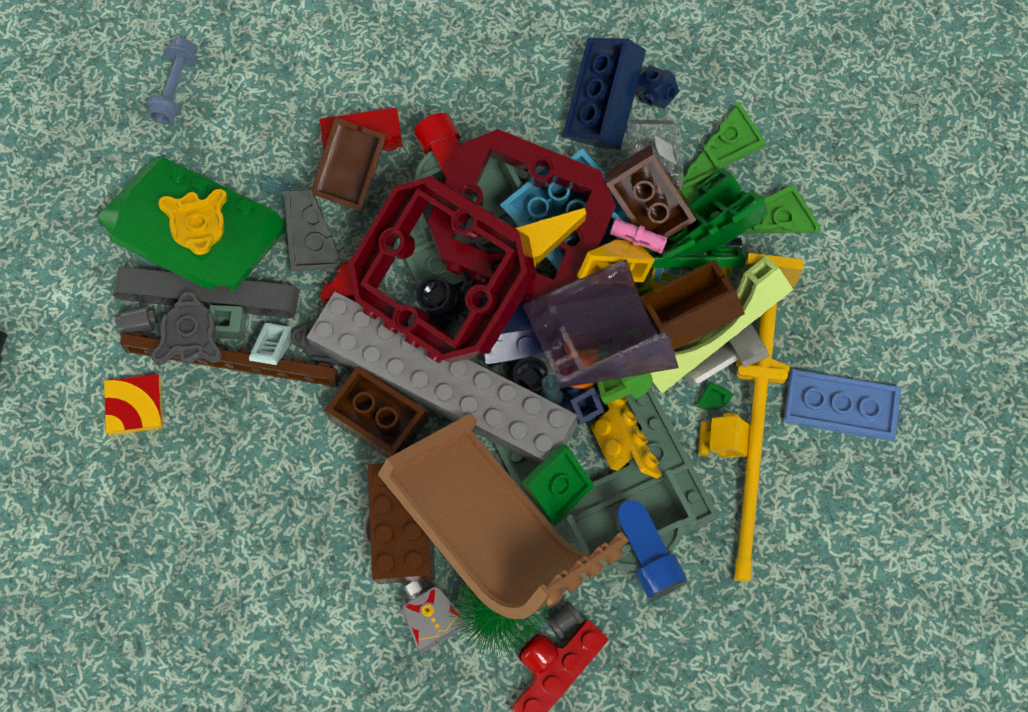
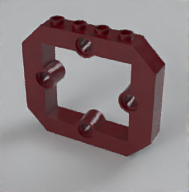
(526, 156)
(503, 291)

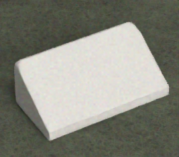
(714, 363)

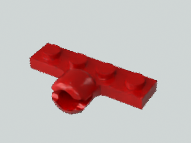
(556, 667)

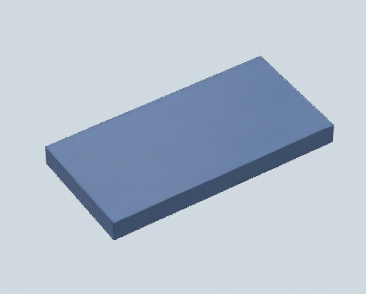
(842, 405)

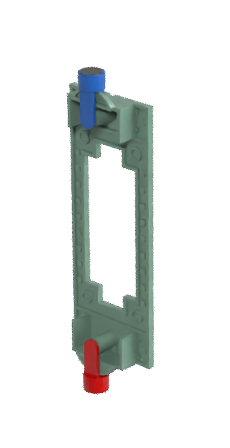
(643, 508)

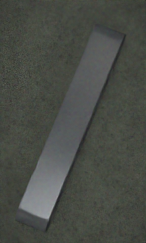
(167, 287)

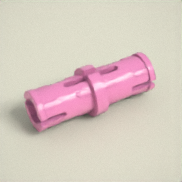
(638, 235)

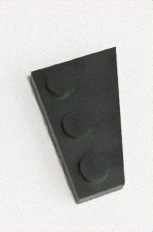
(308, 234)

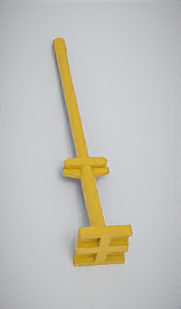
(761, 373)

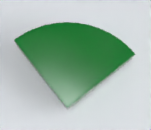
(714, 397)

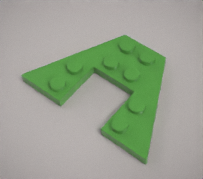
(732, 142)

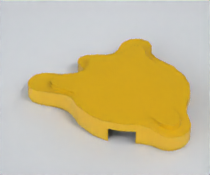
(194, 221)

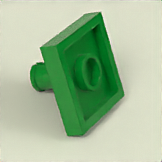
(558, 484)

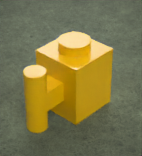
(724, 436)

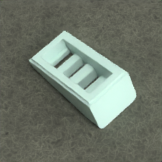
(271, 344)

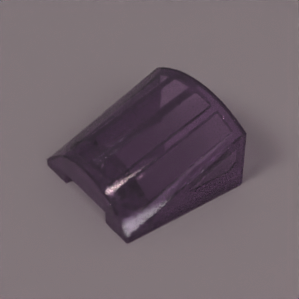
(599, 329)

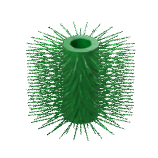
(493, 623)

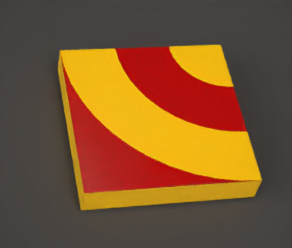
(133, 404)

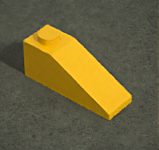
(549, 233)
(613, 252)

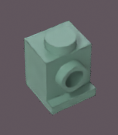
(234, 316)

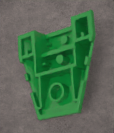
(721, 215)

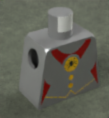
(429, 616)

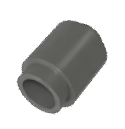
(136, 319)

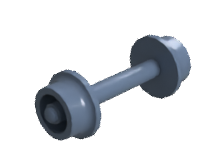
(162, 108)

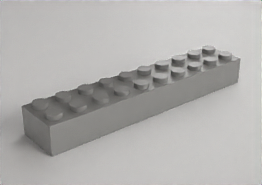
(502, 408)

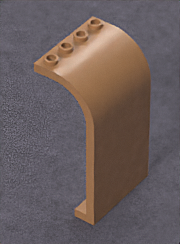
(488, 523)

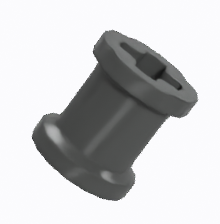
(564, 620)

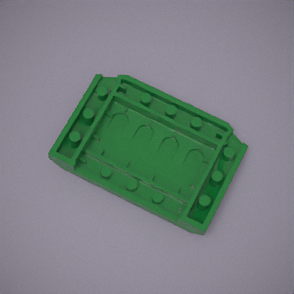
(142, 228)

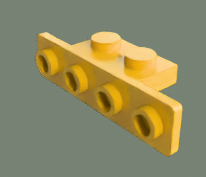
(622, 439)

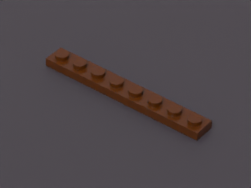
(239, 361)

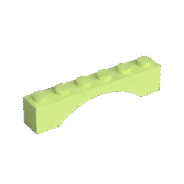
(758, 291)

